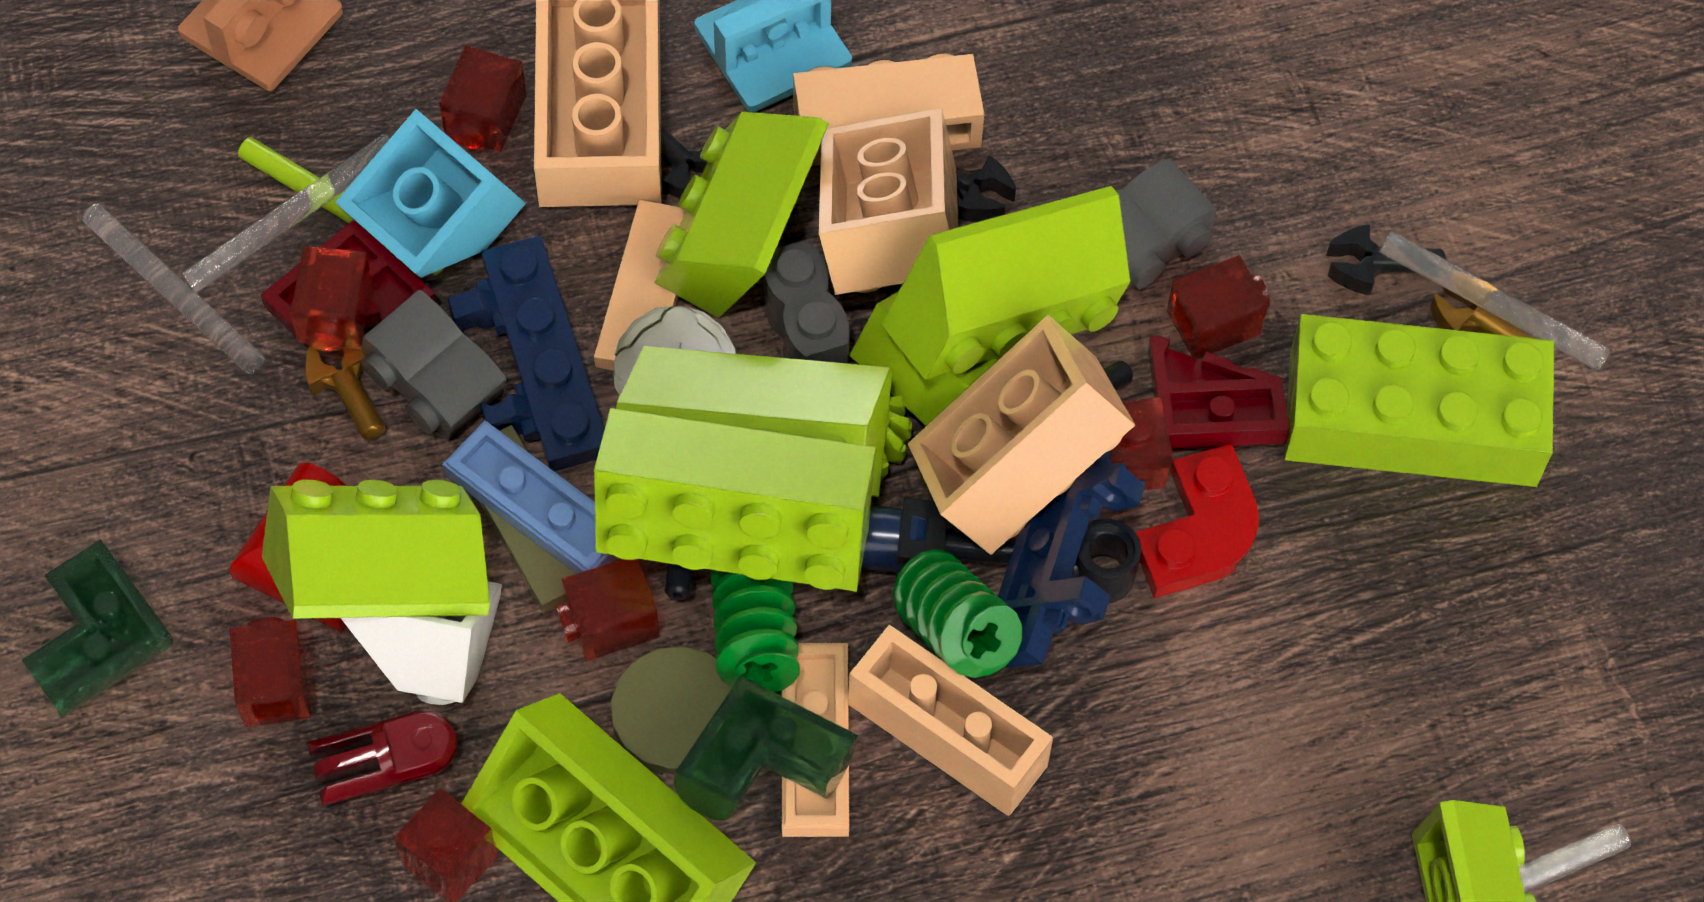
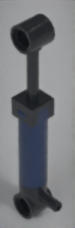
(904, 532)

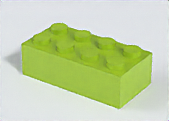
(1420, 400)
(733, 499)

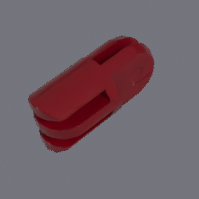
(401, 747)

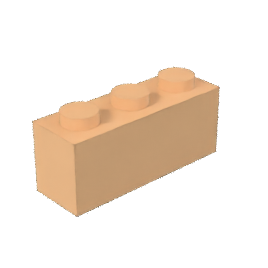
(895, 89)
(949, 720)

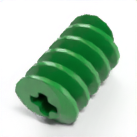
(956, 614)
(754, 630)

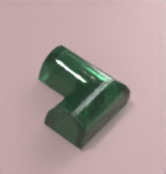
(112, 634)
(755, 732)

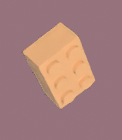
(883, 196)
(1020, 435)

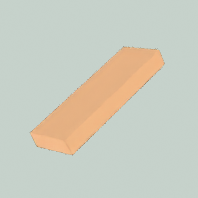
(635, 286)
(824, 691)

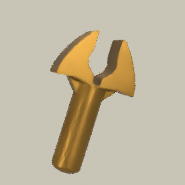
(1470, 318)
(347, 385)

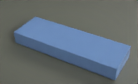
(528, 497)

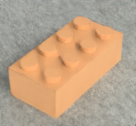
(597, 102)

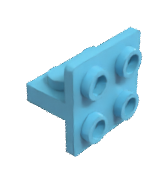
(768, 41)

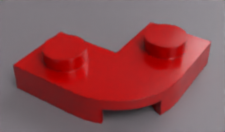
(1215, 533)

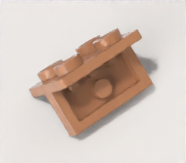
(259, 36)

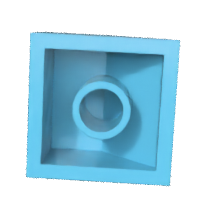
(429, 199)

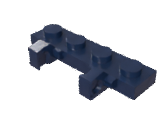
(554, 391)
(1042, 562)

